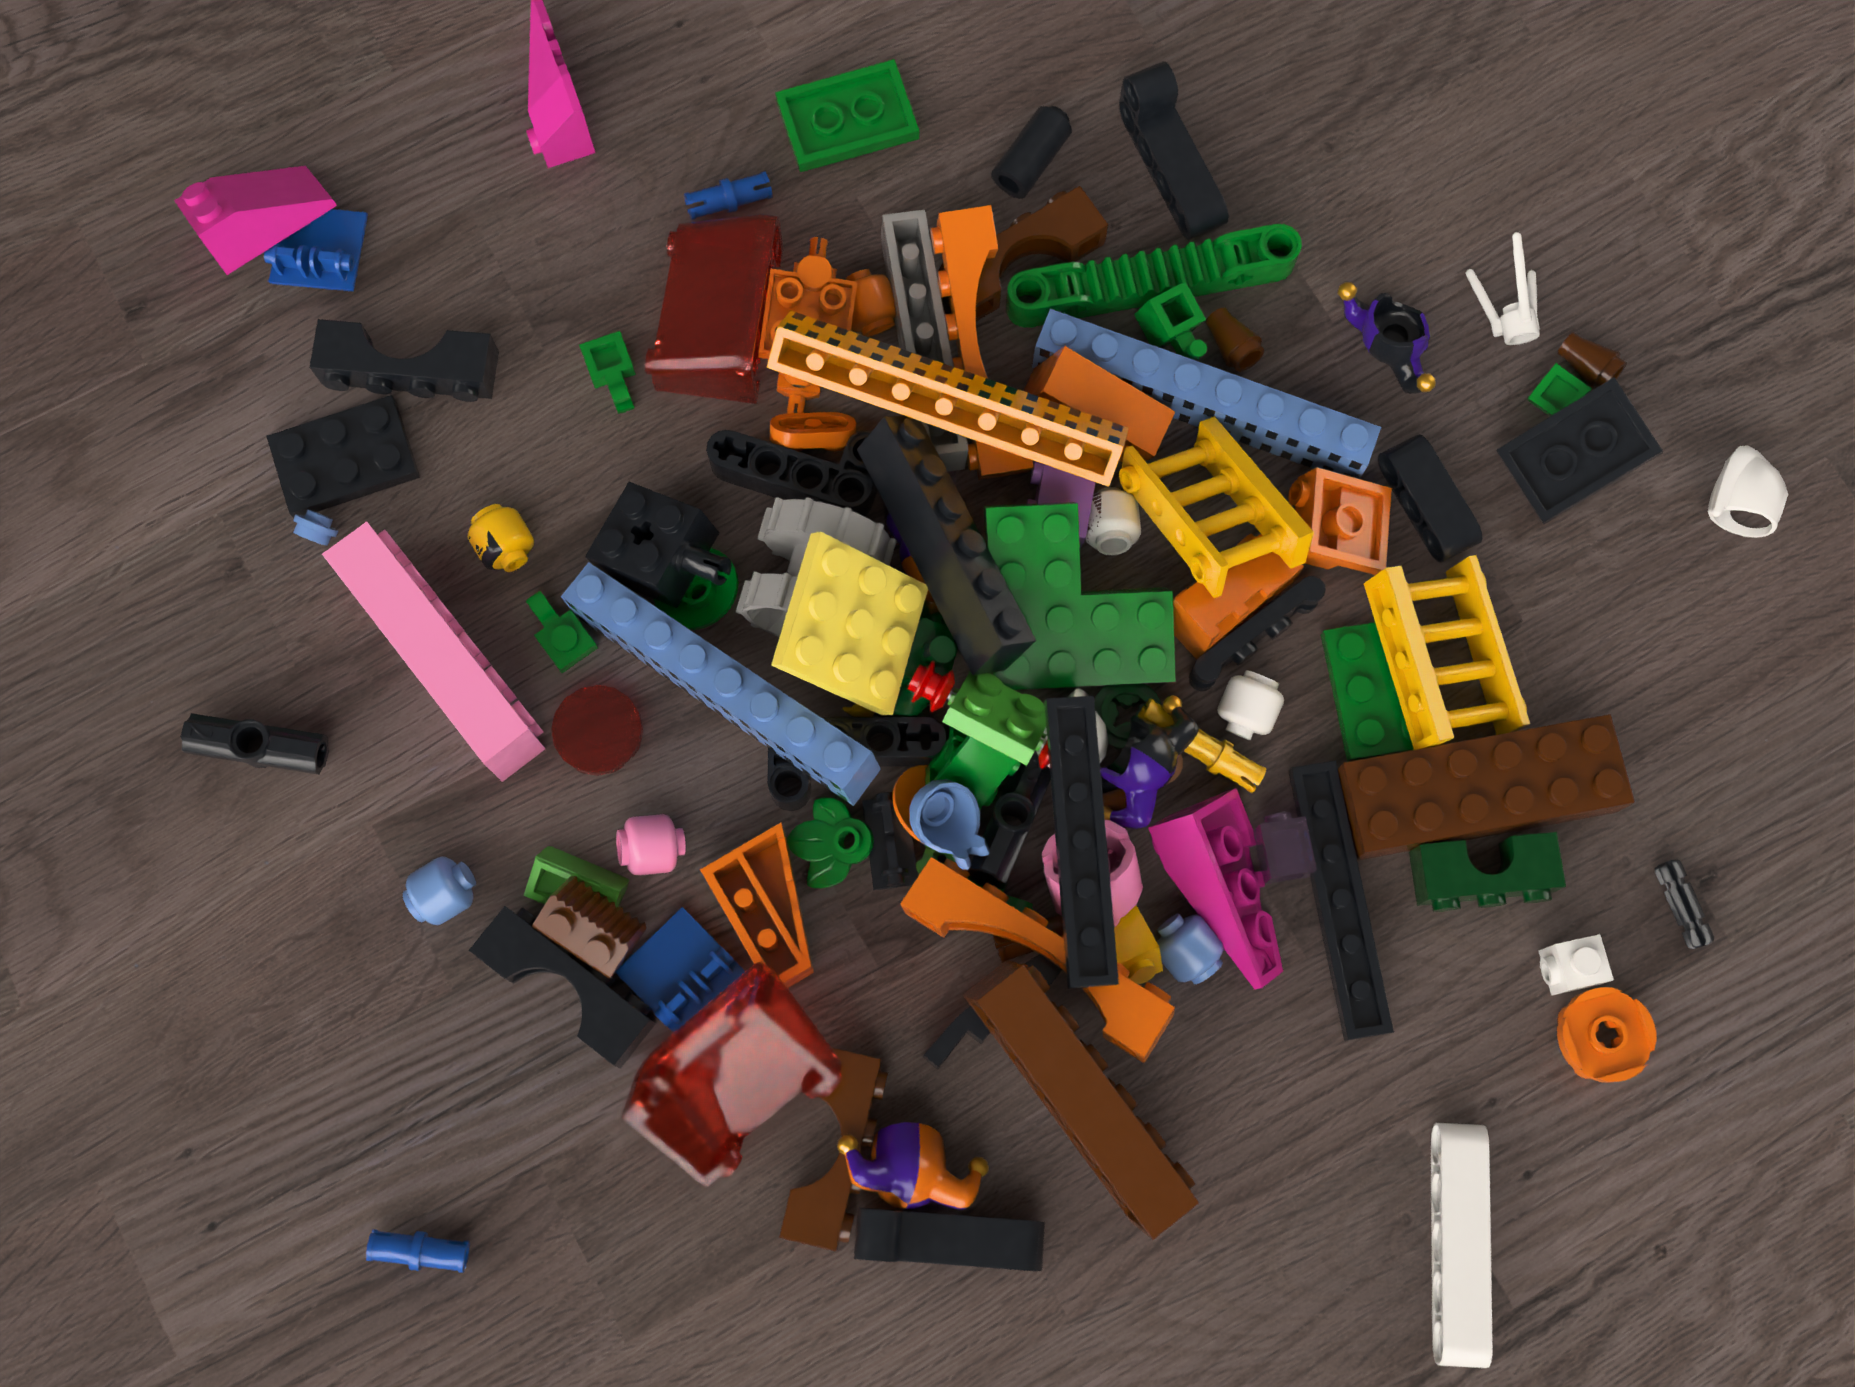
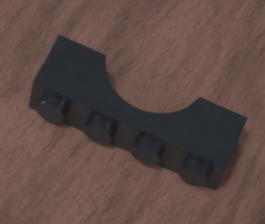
(457, 366)
(608, 1022)

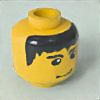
(500, 538)

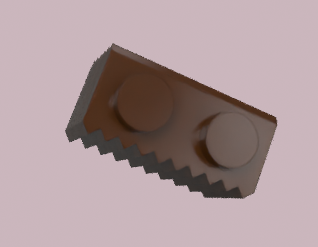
(589, 926)

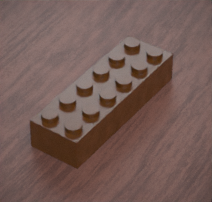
(1485, 786)
(1081, 1098)

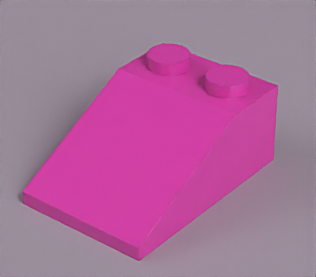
(252, 211)

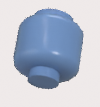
(439, 891)
(1189, 948)

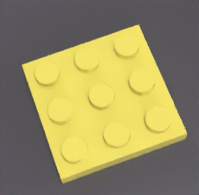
(850, 624)

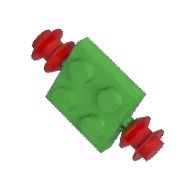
(987, 712)

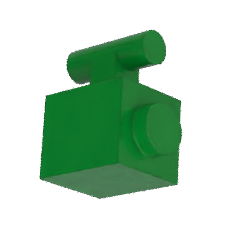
(1171, 320)

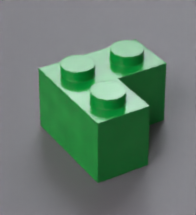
(972, 766)

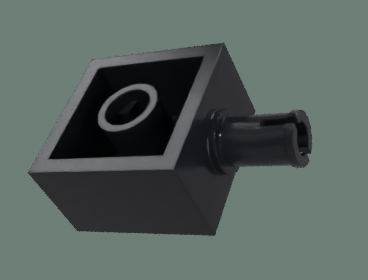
(657, 545)

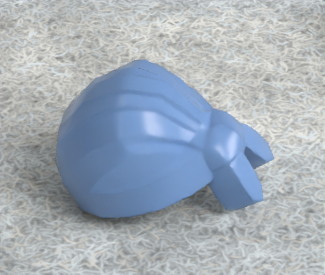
(948, 820)

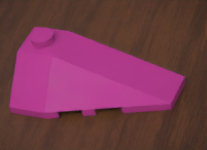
(552, 100)
(1212, 866)

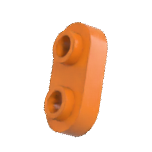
(812, 430)

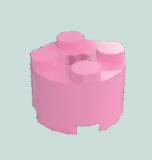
(1123, 871)

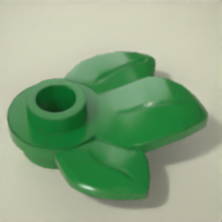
(824, 846)

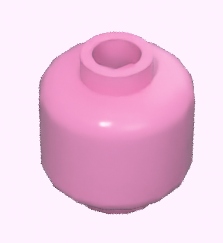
(650, 844)

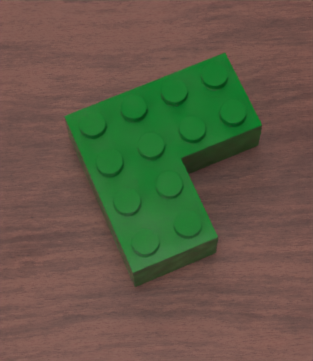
(1078, 633)

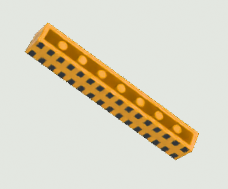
(947, 397)

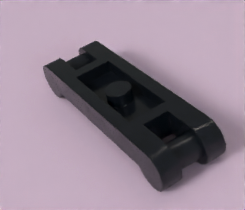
(1270, 621)

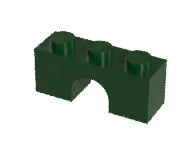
(1528, 868)

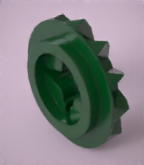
(1126, 696)

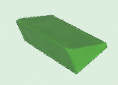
(555, 866)

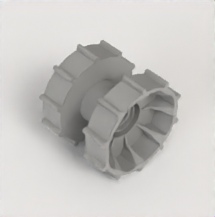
(787, 533)

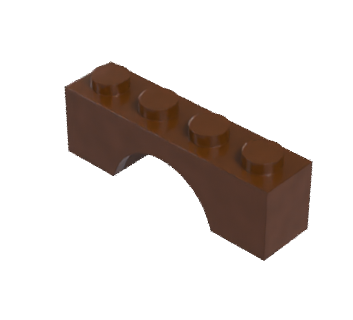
(1063, 229)
(819, 1211)

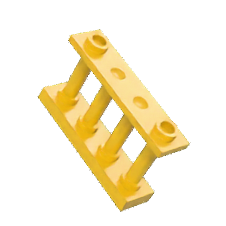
(1236, 476)
(1410, 663)

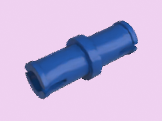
(728, 195)
(418, 1250)

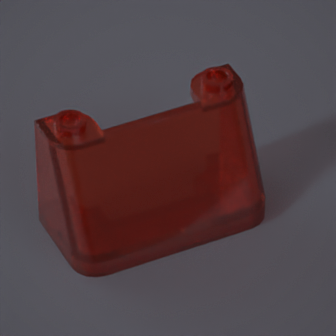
(715, 307)
(729, 1074)

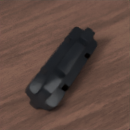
(1684, 904)

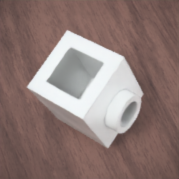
(1575, 965)

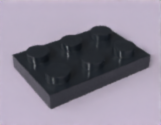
(1579, 451)
(343, 456)

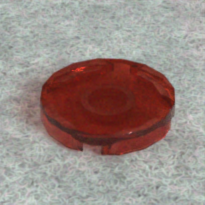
(597, 730)

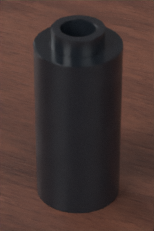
(1032, 151)

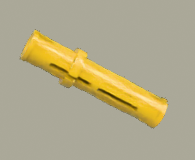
(1217, 755)

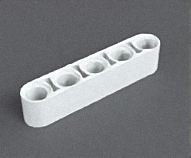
(1461, 1245)

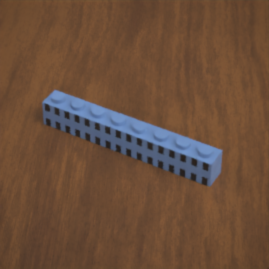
(1199, 391)
(722, 684)

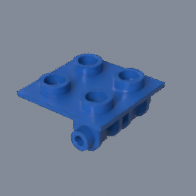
(321, 253)
(679, 970)

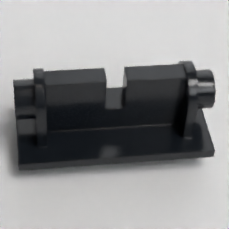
(893, 847)

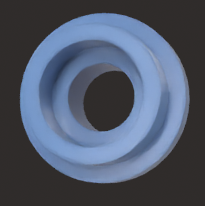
(315, 527)

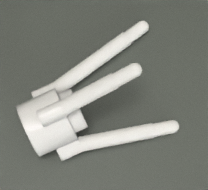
(1520, 318)

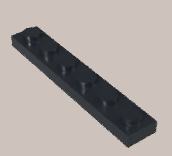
(1081, 842)
(1341, 903)

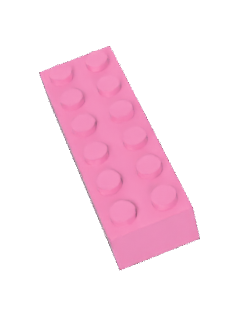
(437, 649)

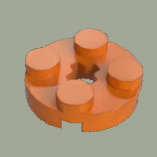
(1617, 1010)

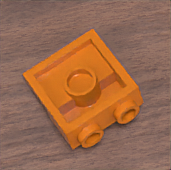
(1346, 518)

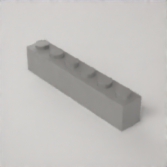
(920, 309)

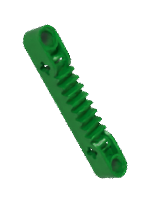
(1111, 286)

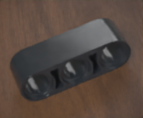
(1430, 498)

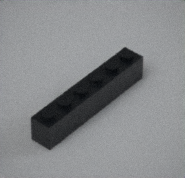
(945, 545)

